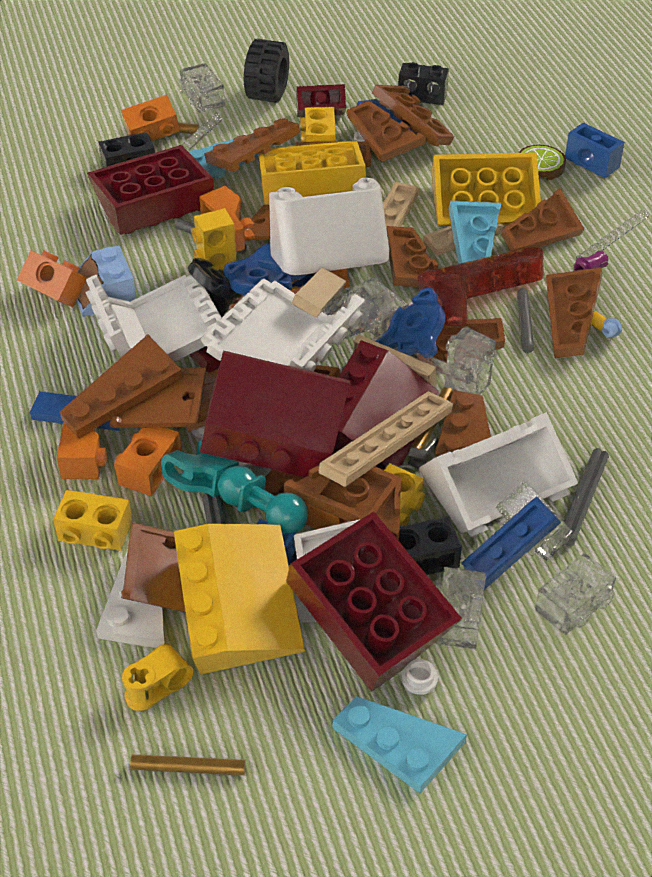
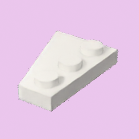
(130, 620)

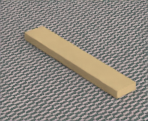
(385, 439)

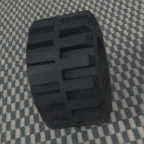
(266, 70)

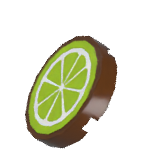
(549, 159)

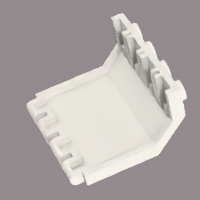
(171, 315)
(277, 331)

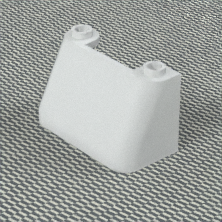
(328, 229)
(481, 475)

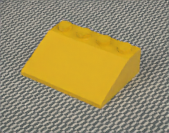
(312, 168)
(486, 178)
(237, 595)

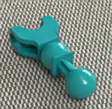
(235, 485)

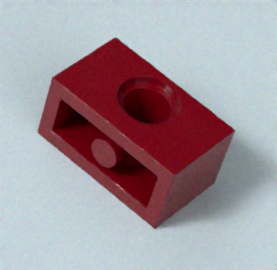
(321, 96)

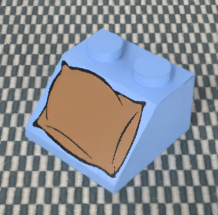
(112, 273)

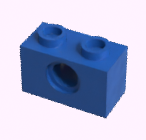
(594, 150)

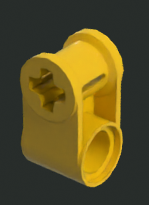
(158, 674)

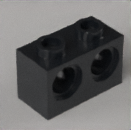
(423, 86)
(125, 148)
(432, 544)

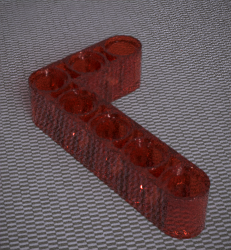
(480, 277)

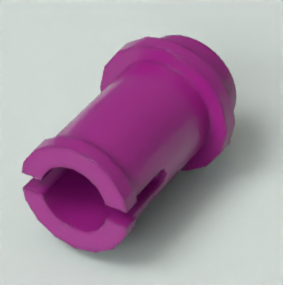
(593, 261)

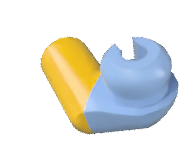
(608, 326)

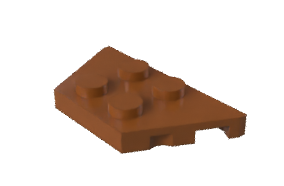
(371, 492)

